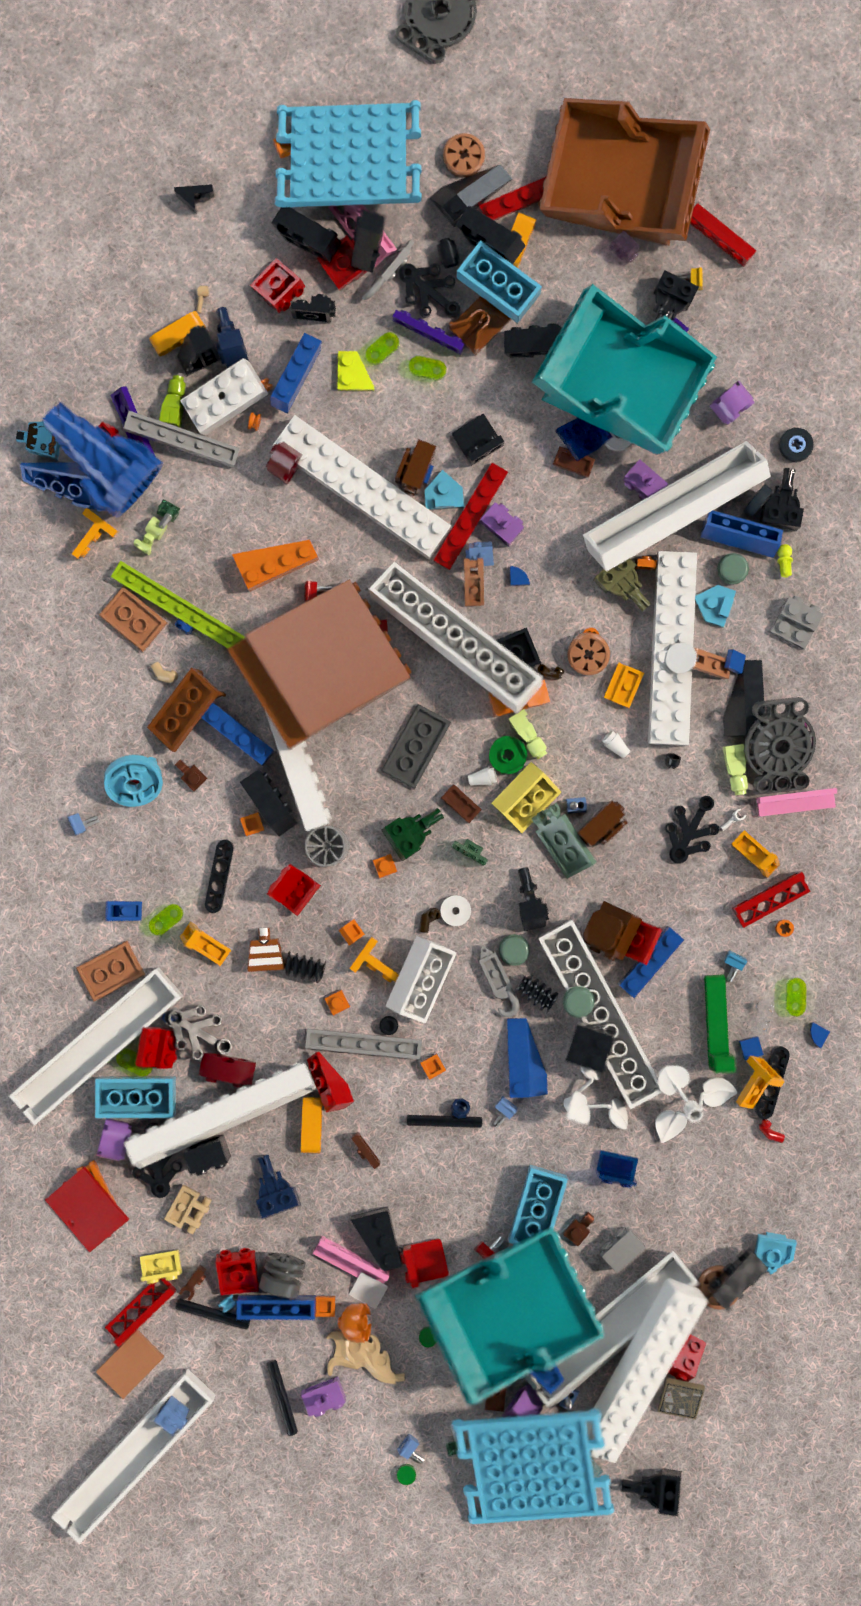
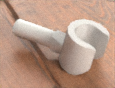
(732, 820)

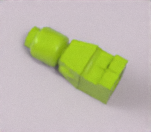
(172, 407)

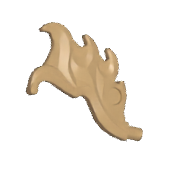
(363, 1355)

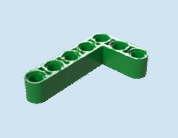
(719, 1057)

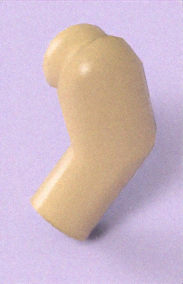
(162, 675)

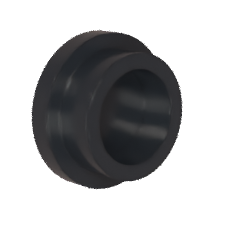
(388, 1025)

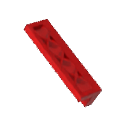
(721, 235)
(768, 893)
(142, 1317)

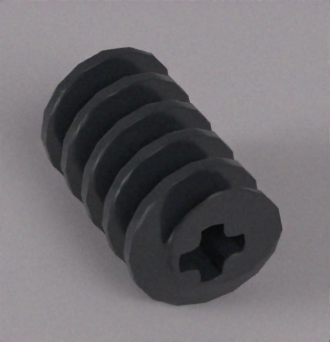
(304, 967)
(537, 992)

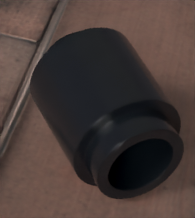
(448, 253)

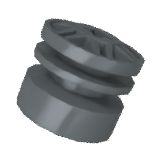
(282, 1275)

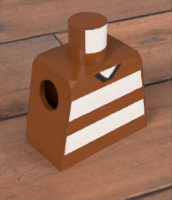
(265, 953)

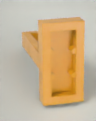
(93, 534)
(756, 854)
(204, 944)
(373, 963)
(759, 1080)

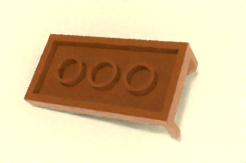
(479, 325)
(184, 709)

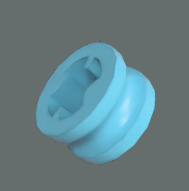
(227, 1303)

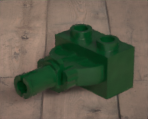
(407, 835)

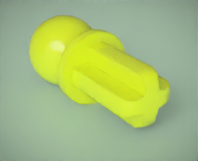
(785, 560)

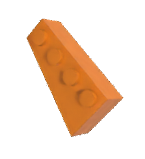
(271, 563)

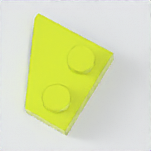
(352, 373)

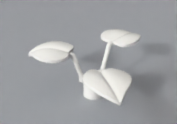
(674, 1078)
(579, 1111)

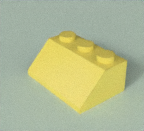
(526, 797)

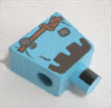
(39, 441)

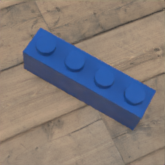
(295, 373)
(741, 533)
(238, 734)
(640, 973)
(276, 1307)

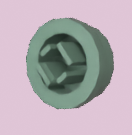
(732, 568)
(514, 949)
(578, 1001)

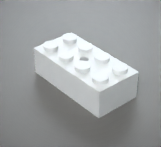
(241, 391)
(420, 979)

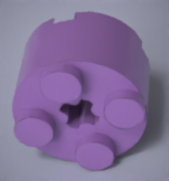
(731, 402)
(113, 1139)

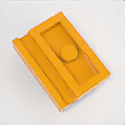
(623, 685)

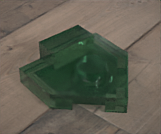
(470, 850)

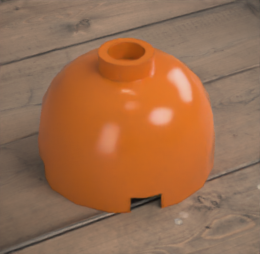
(355, 1323)

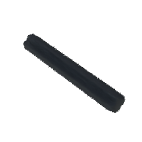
(444, 1121)
(211, 1313)
(282, 1398)

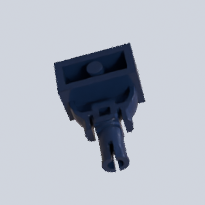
(230, 344)
(274, 1194)

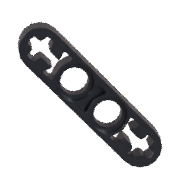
(221, 876)
(760, 1103)

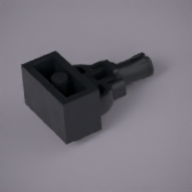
(673, 295)
(783, 507)
(532, 911)
(659, 1490)

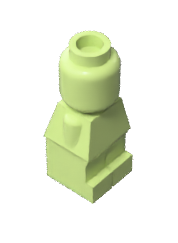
(527, 733)
(736, 766)

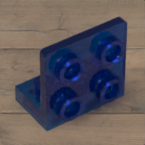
(582, 437)
(617, 1168)

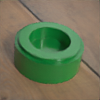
(427, 1338)
(406, 1474)

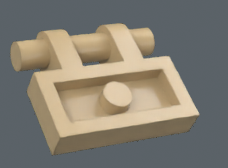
(183, 1205)

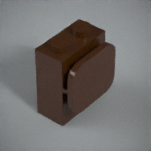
(415, 467)
(603, 824)
(611, 931)

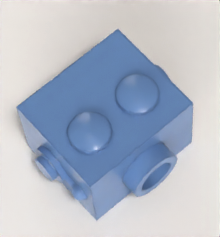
(481, 550)
(172, 1415)

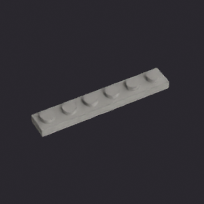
(181, 439)
(363, 1043)

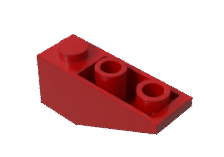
(331, 1086)

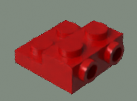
(340, 266)
(278, 286)
(643, 943)
(156, 1048)
(237, 1271)

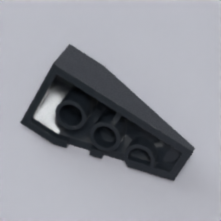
(469, 191)
(746, 693)

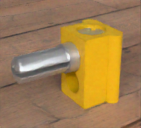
(695, 276)

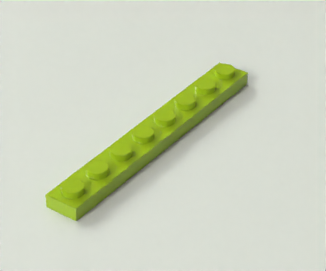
(176, 605)

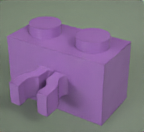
(643, 480)
(502, 523)
(323, 1397)
(524, 1403)

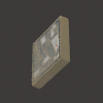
(681, 1398)

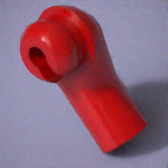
(769, 1133)

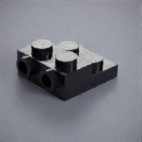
(320, 309)

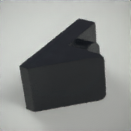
(189, 194)

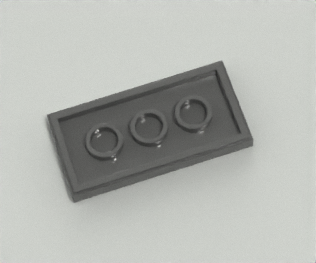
(416, 746)

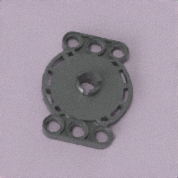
(438, 28)
(792, 756)

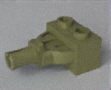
(622, 582)

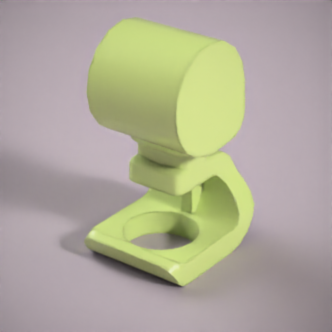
(153, 532)

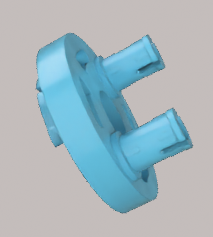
(129, 768)

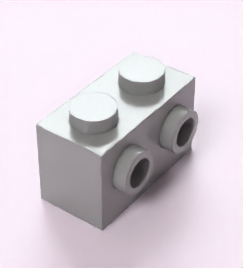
(622, 1249)

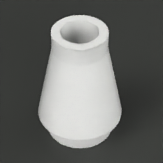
(615, 744)
(483, 777)

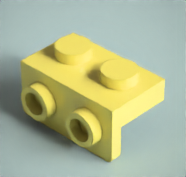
(160, 1266)

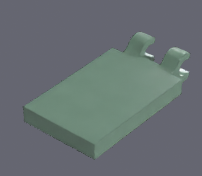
(563, 841)

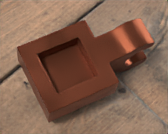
(192, 776)
(578, 1231)
(197, 1278)

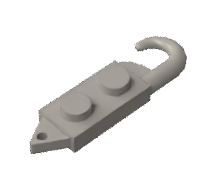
(388, 271)
(498, 980)

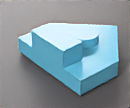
(444, 493)
(715, 604)
(775, 1250)

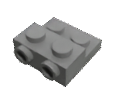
(797, 621)

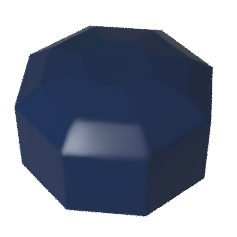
(460, 1108)

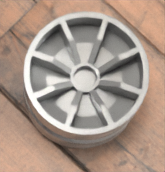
(327, 846)

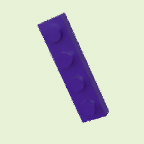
(422, 328)
(123, 404)

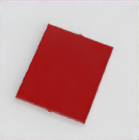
(87, 1209)

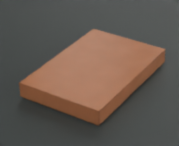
(133, 619)
(110, 971)
(130, 1364)

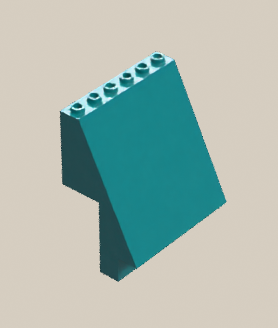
(624, 372)
(510, 1315)

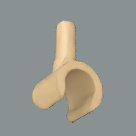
(202, 291)

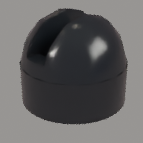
(672, 760)

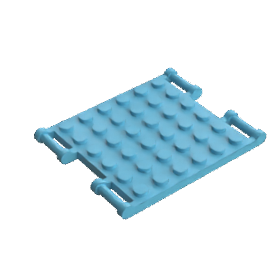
(348, 155)
(533, 1467)

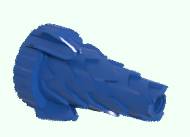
(116, 465)

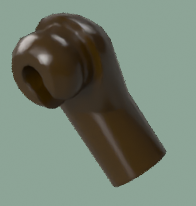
(548, 673)
(427, 917)

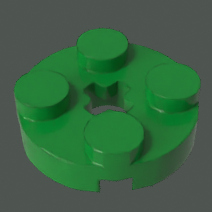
(518, 758)

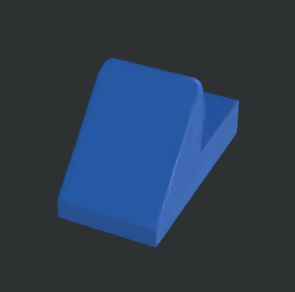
(123, 911)

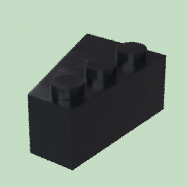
(479, 227)
(306, 233)
(368, 239)
(530, 341)
(197, 350)
(268, 802)
(379, 1236)
(736, 1278)

